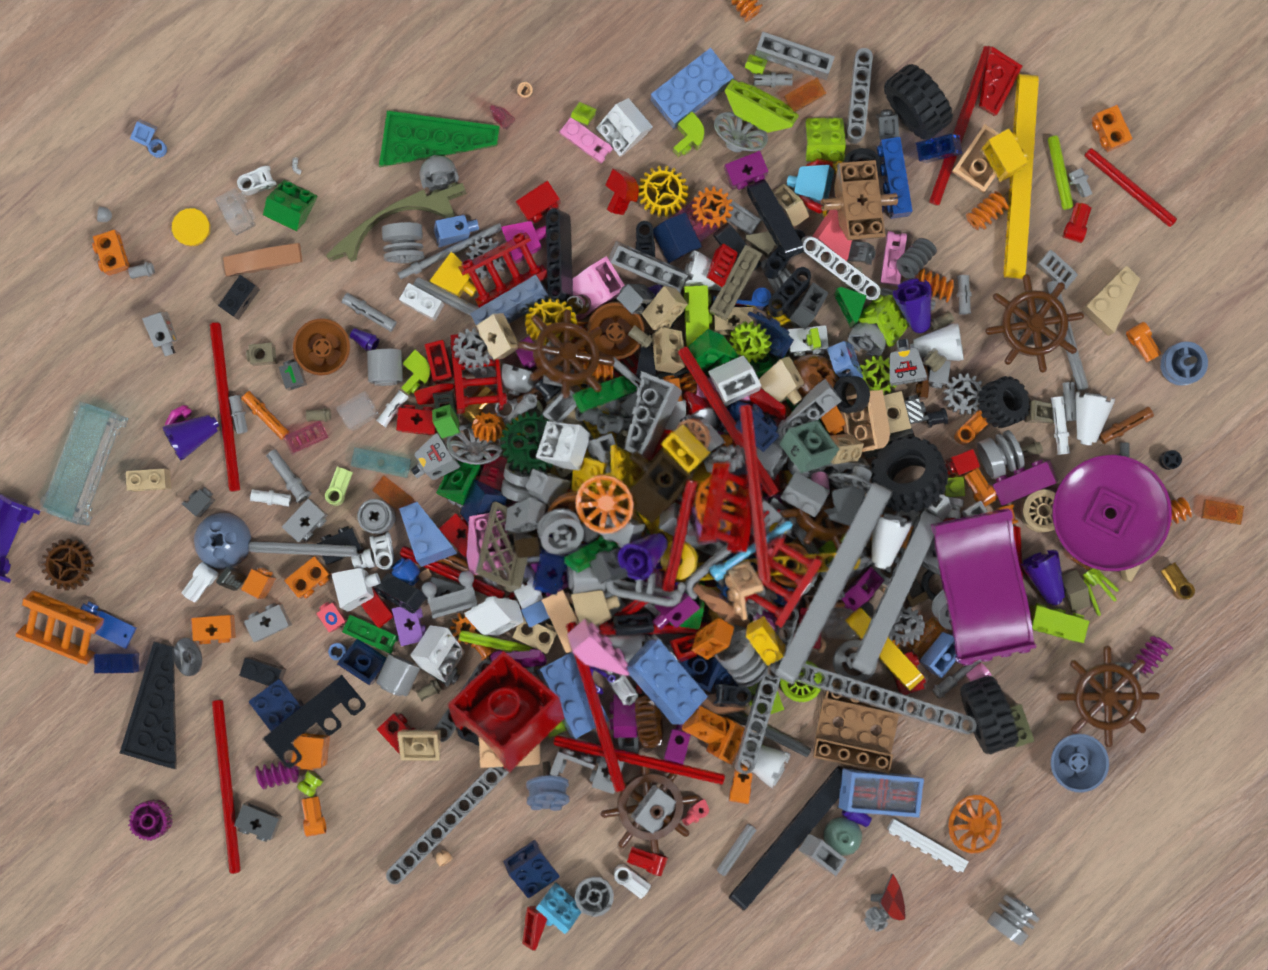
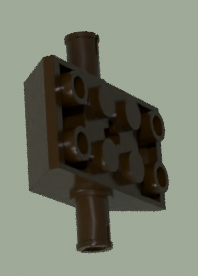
(651, 495)

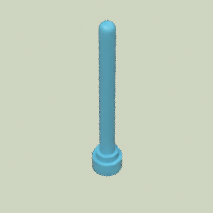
(719, 570)

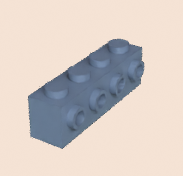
(514, 302)

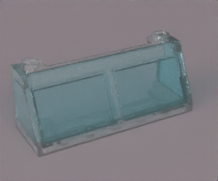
(82, 463)

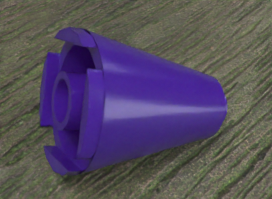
(915, 303)
(190, 434)
(642, 555)
(1046, 575)

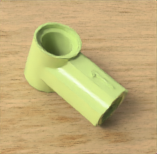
(339, 484)

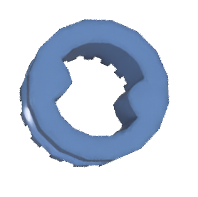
(159, 154)
(339, 645)

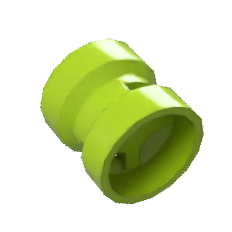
(310, 783)

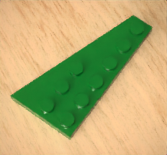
(419, 137)

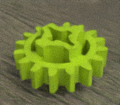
(750, 341)
(868, 375)

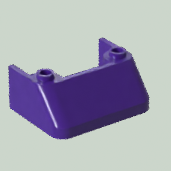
(11, 516)

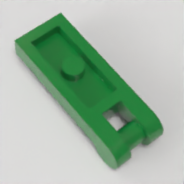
(581, 558)
(369, 633)

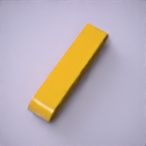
(890, 654)

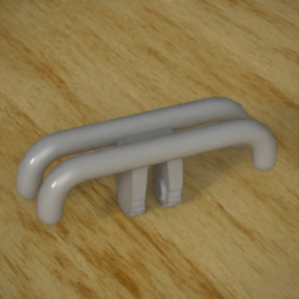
(716, 559)
(646, 592)

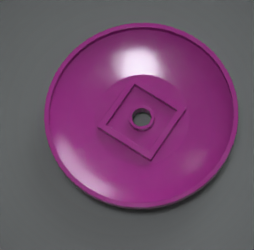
(1139, 505)

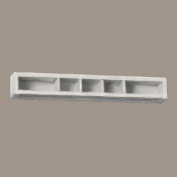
(927, 845)

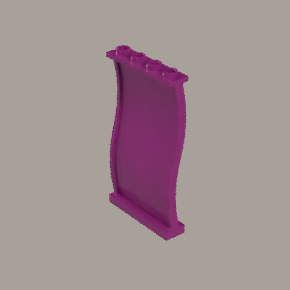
(983, 586)

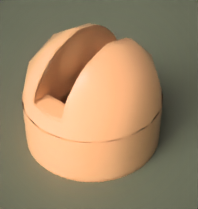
(528, 92)
(443, 858)

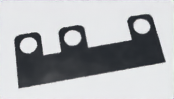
(313, 712)

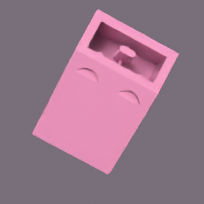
(599, 283)
(476, 534)
(596, 649)

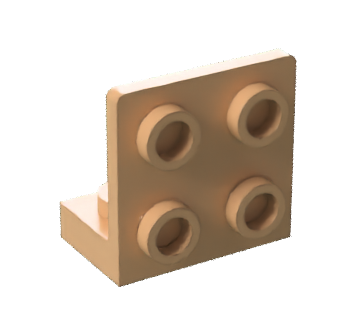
(742, 582)

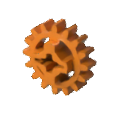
(719, 204)

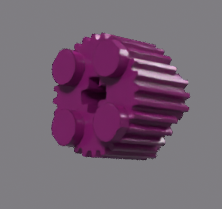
(161, 820)

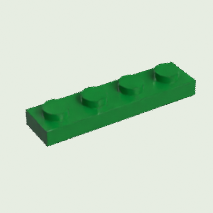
(611, 391)

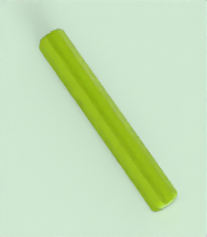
(1060, 172)
(492, 642)

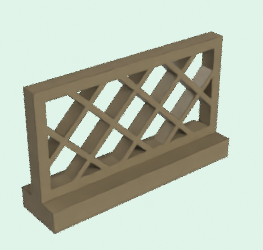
(516, 567)

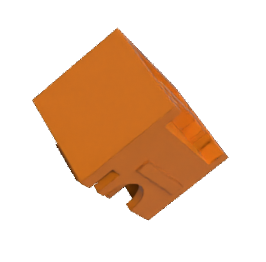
(313, 750)

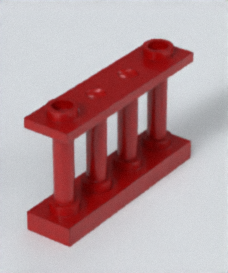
(469, 266)
(461, 383)
(742, 516)
(801, 581)

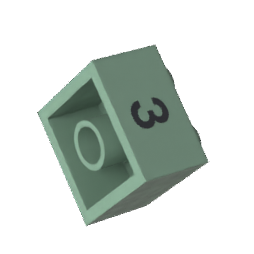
(809, 446)

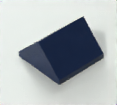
(676, 237)
(480, 500)
(362, 662)
(702, 670)

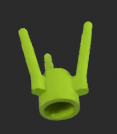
(1095, 577)

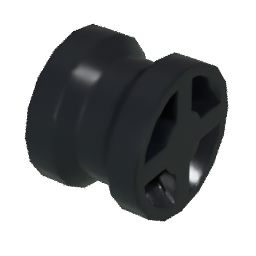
(1173, 457)

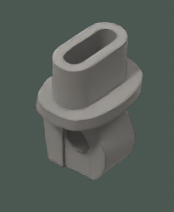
(1079, 178)

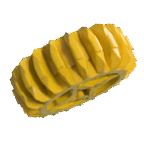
(656, 187)
(550, 313)

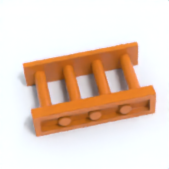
(64, 612)

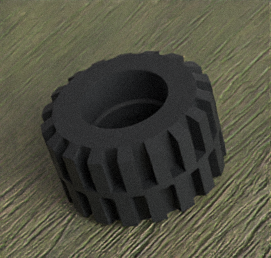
(1004, 402)

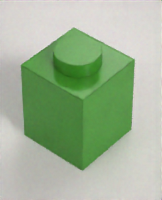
(445, 421)

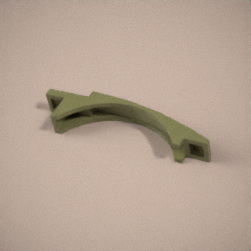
(437, 203)

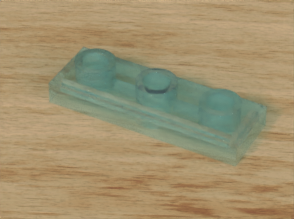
(392, 464)

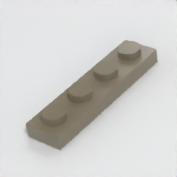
(735, 282)

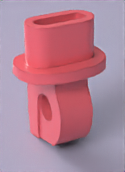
(693, 813)

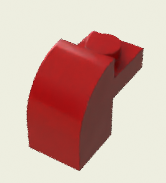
(624, 189)

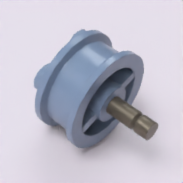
(1184, 363)
(547, 791)

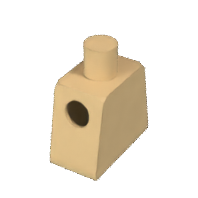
(783, 381)
(594, 606)

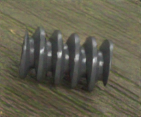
(916, 257)

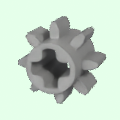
(876, 919)

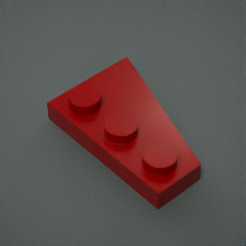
(998, 80)

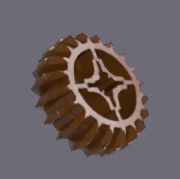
(69, 557)
(648, 722)

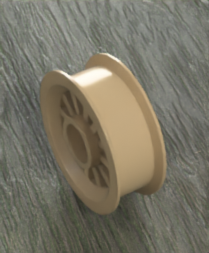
(1026, 516)

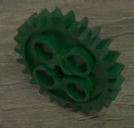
(520, 456)

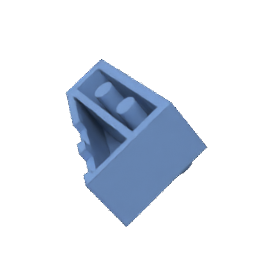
(425, 538)

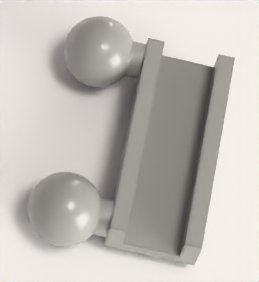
(454, 601)

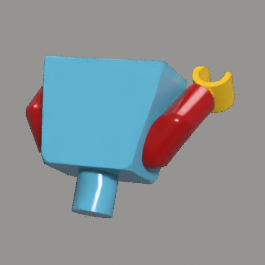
(814, 183)

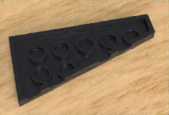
(153, 718)

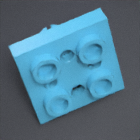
(557, 911)

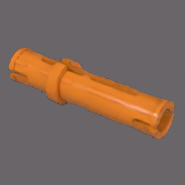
(258, 408)

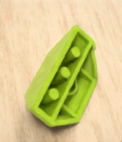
(759, 107)

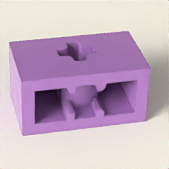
(405, 633)

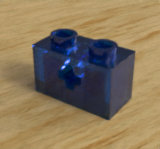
(939, 148)
(546, 562)
(116, 663)

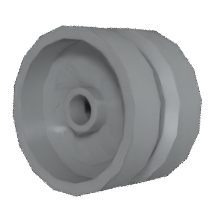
(515, 483)

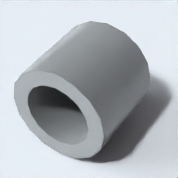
(384, 367)
(386, 516)
(584, 581)
(397, 675)

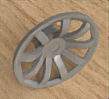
(736, 137)
(473, 449)
(859, 477)

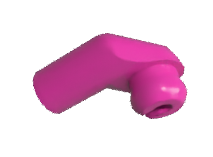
(178, 412)

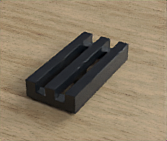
(633, 627)

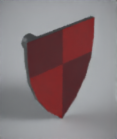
(891, 899)

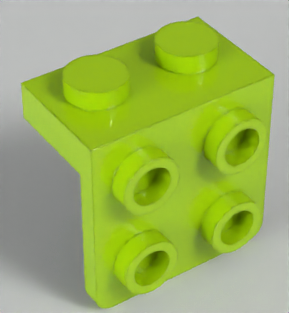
(825, 139)
(887, 316)

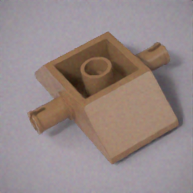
(860, 183)

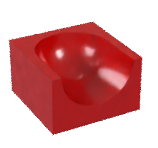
(507, 710)

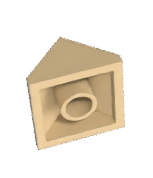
(419, 744)

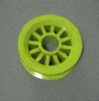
(803, 697)

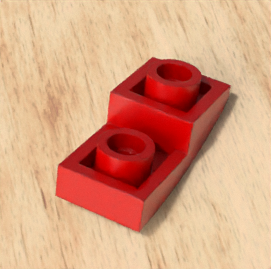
(377, 610)

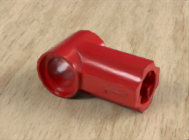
(1076, 227)
(650, 861)

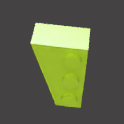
(696, 312)
(1058, 623)

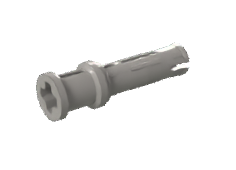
(293, 483)

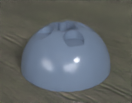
(230, 545)
(1090, 763)

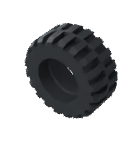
(918, 101)
(905, 454)
(988, 706)

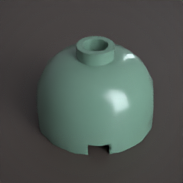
(843, 835)

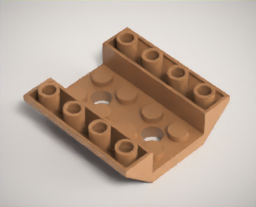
(853, 741)

